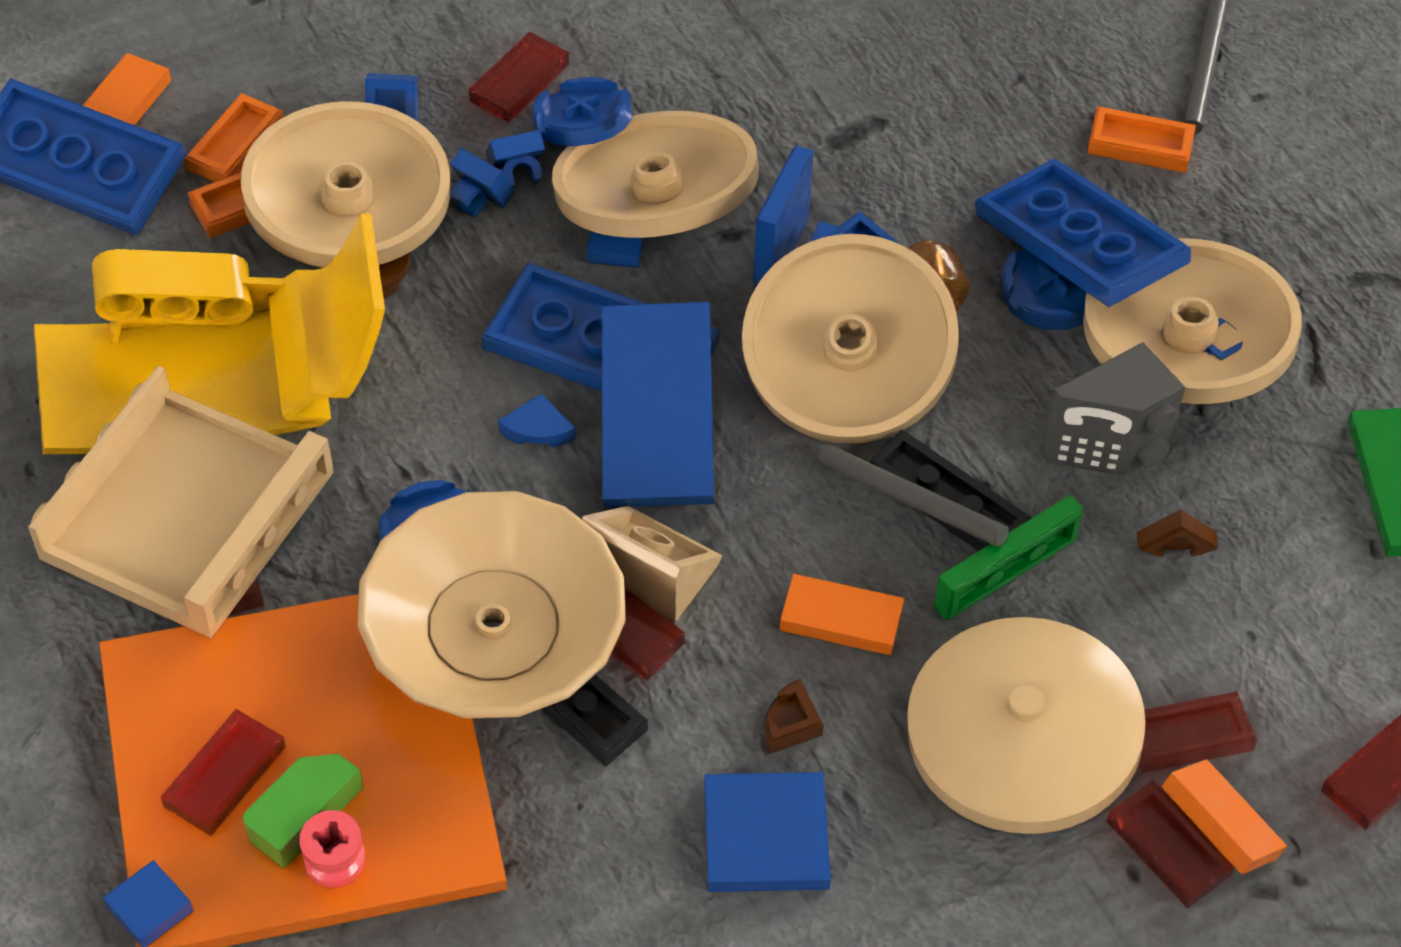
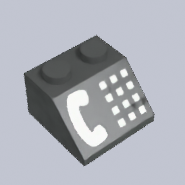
(1115, 415)

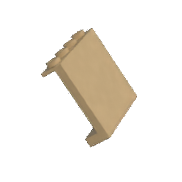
(179, 505)

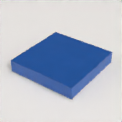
(783, 212)
(766, 832)

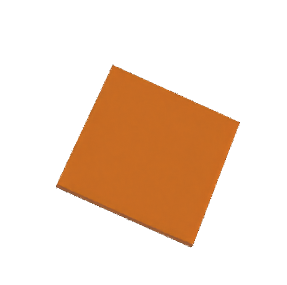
(315, 684)

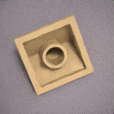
(655, 560)

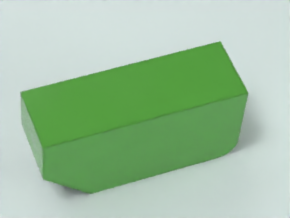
(302, 791)

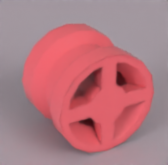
(337, 863)

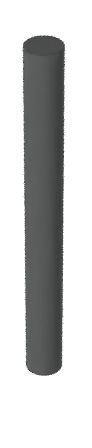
(1206, 64)
(914, 495)

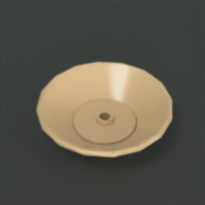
(485, 563)

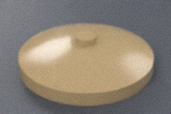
(338, 160)
(657, 175)
(1181, 317)
(850, 338)
(1026, 725)

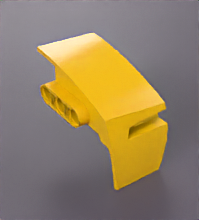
(225, 339)

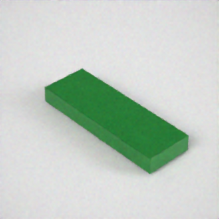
(1378, 450)
(998, 566)

